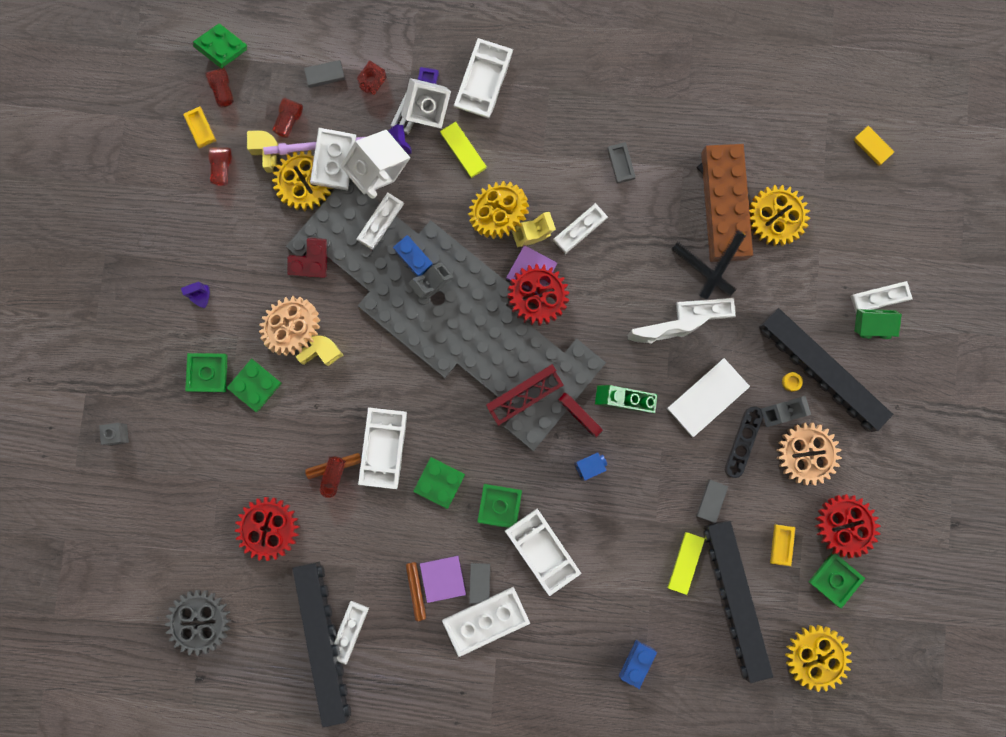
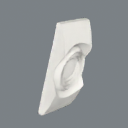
(483, 78)
(667, 330)
(382, 448)
(543, 552)

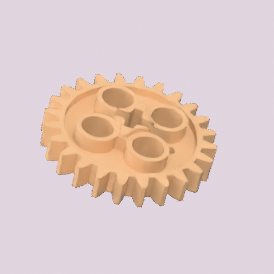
(286, 321)
(811, 471)

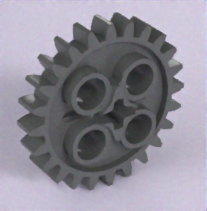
(199, 640)

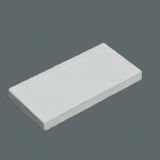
(708, 397)
(486, 621)

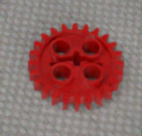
(532, 279)
(250, 524)
(853, 544)

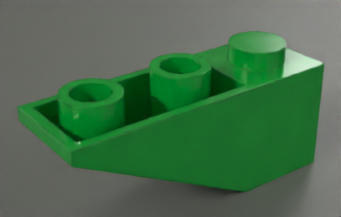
(625, 398)

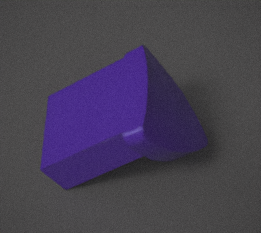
(428, 75)
(397, 133)
(197, 293)

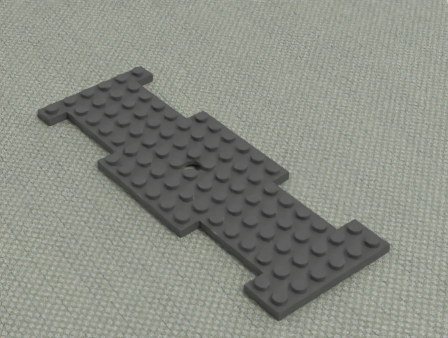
(471, 324)

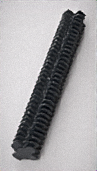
(722, 265)
(725, 286)

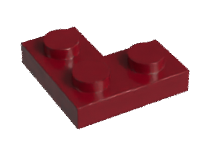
(312, 264)

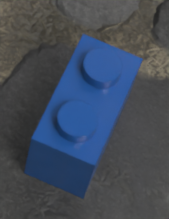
(412, 256)
(591, 466)
(637, 664)

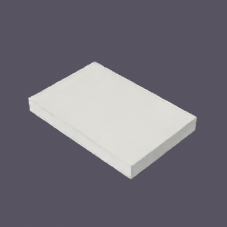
(329, 154)

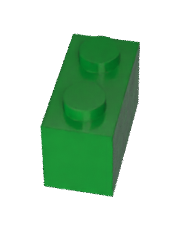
(877, 323)

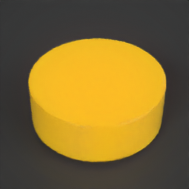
(792, 382)

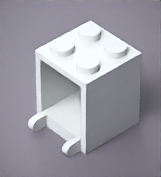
(374, 162)

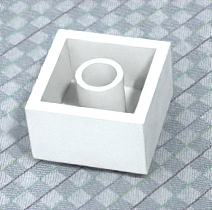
(425, 103)

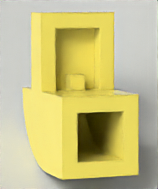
(256, 141)
(534, 231)
(323, 347)

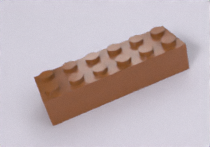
(726, 199)

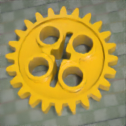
(288, 189)
(497, 204)
(789, 228)
(825, 675)

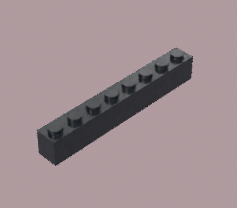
(825, 371)
(738, 602)
(320, 640)

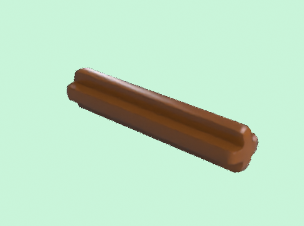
(320, 469)
(415, 590)

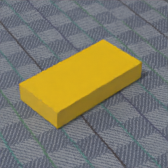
(199, 127)
(873, 145)
(782, 545)

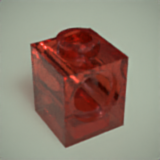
(371, 70)

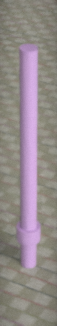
(283, 149)

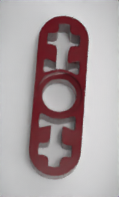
(580, 415)

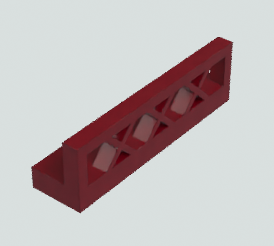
(519, 389)

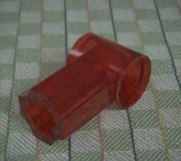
(219, 83)
(288, 113)
(220, 159)
(332, 476)

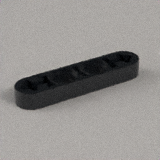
(741, 441)

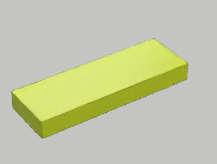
(463, 150)
(686, 563)

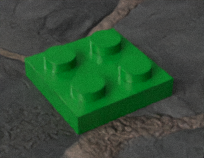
(220, 45)
(206, 372)
(254, 385)
(439, 483)
(499, 506)
(836, 580)

